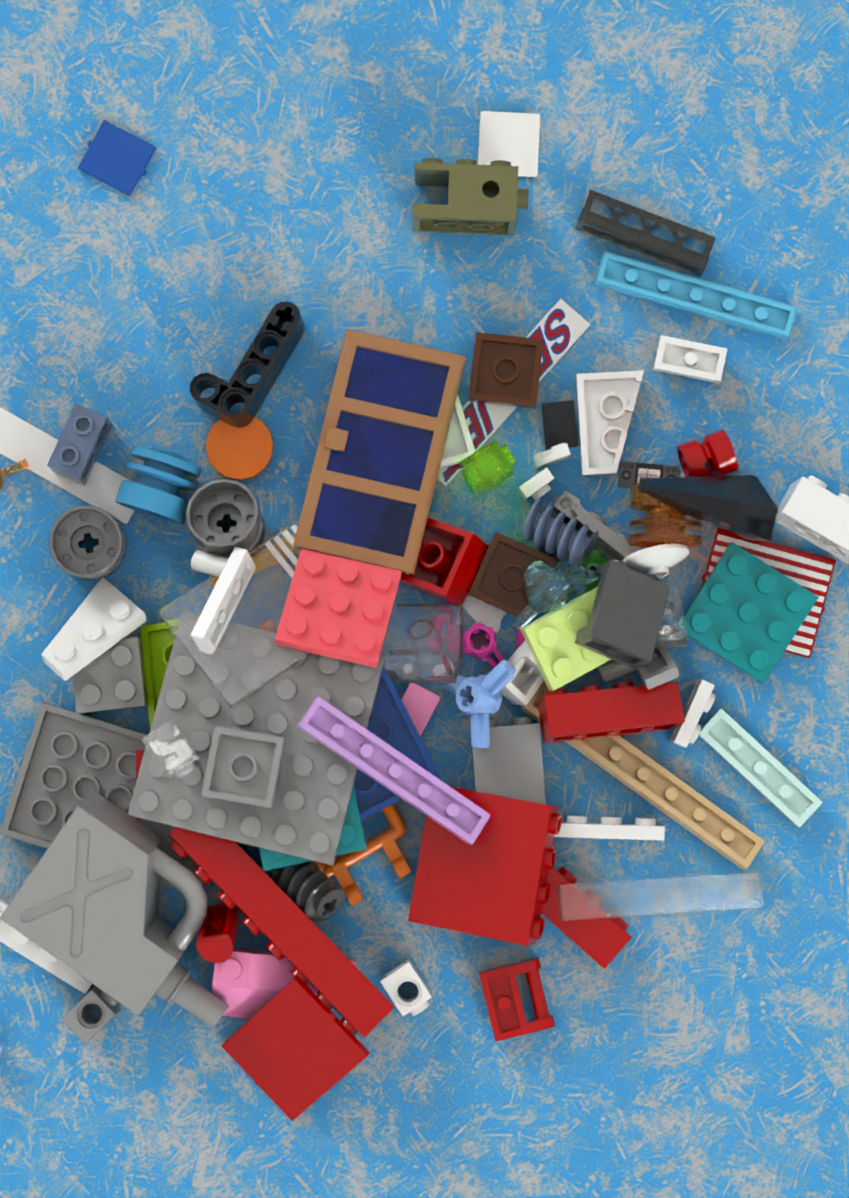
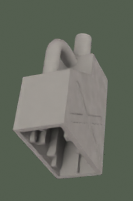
(98, 911)

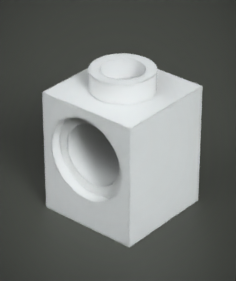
(402, 973)

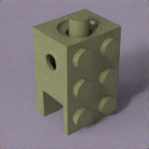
(479, 197)

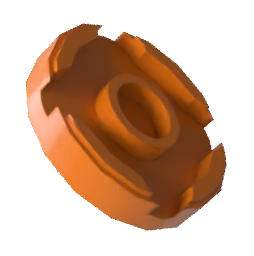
(239, 451)

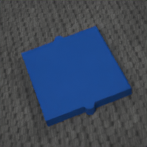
(117, 158)

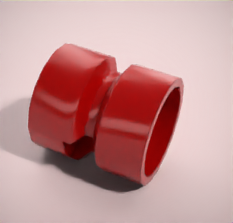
(709, 457)

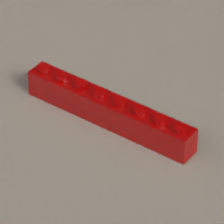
(285, 927)

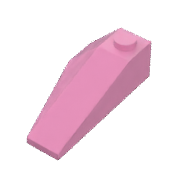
(250, 980)

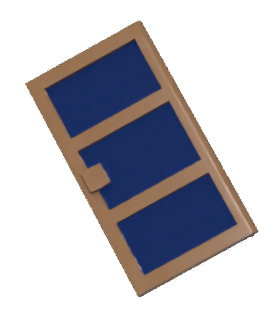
(380, 451)

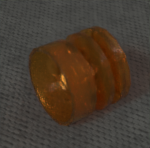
(661, 523)

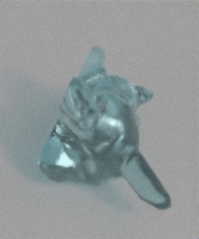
(550, 588)

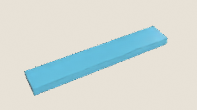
(695, 295)

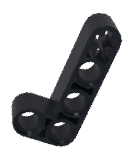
(253, 362)

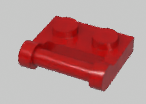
(505, 1001)

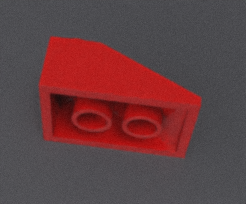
(446, 562)

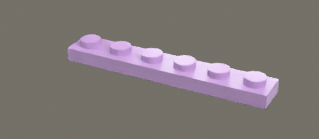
(393, 770)

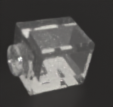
(171, 750)

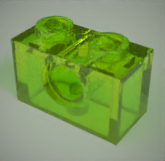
(487, 468)

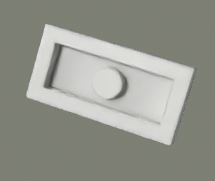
(690, 359)
(699, 701)

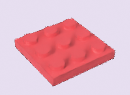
(338, 608)

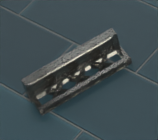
(642, 240)

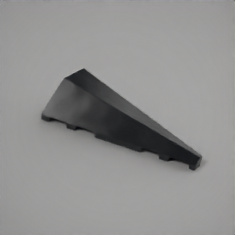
(728, 501)

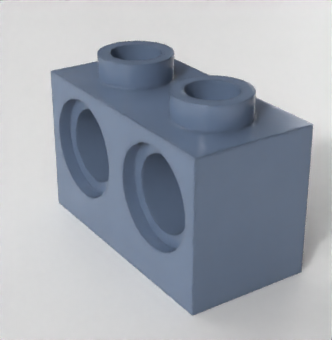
(79, 444)

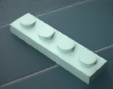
(759, 768)

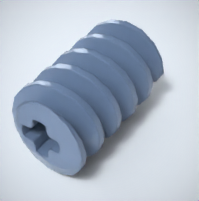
(558, 536)

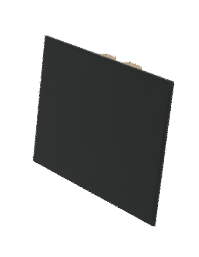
(559, 424)

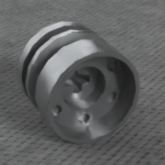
(223, 505)
(72, 530)

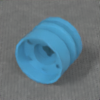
(158, 484)

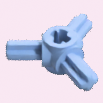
(480, 699)

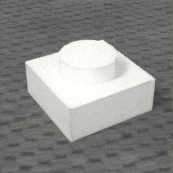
(537, 485)

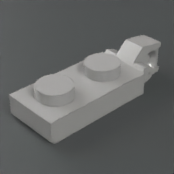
(610, 544)

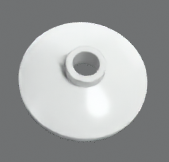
(657, 559)

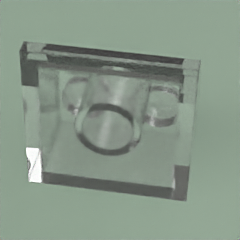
(424, 643)

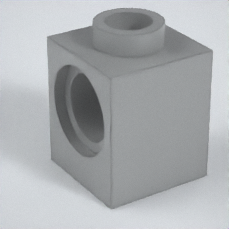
(79, 1021)

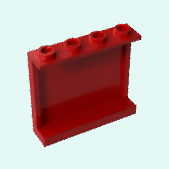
(495, 883)

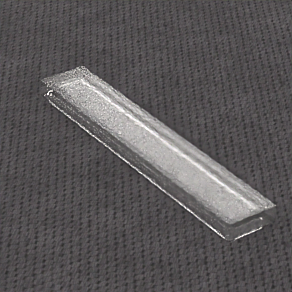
(659, 896)

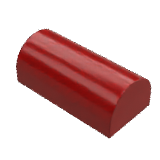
(218, 933)

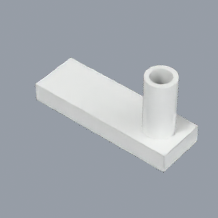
(233, 579)

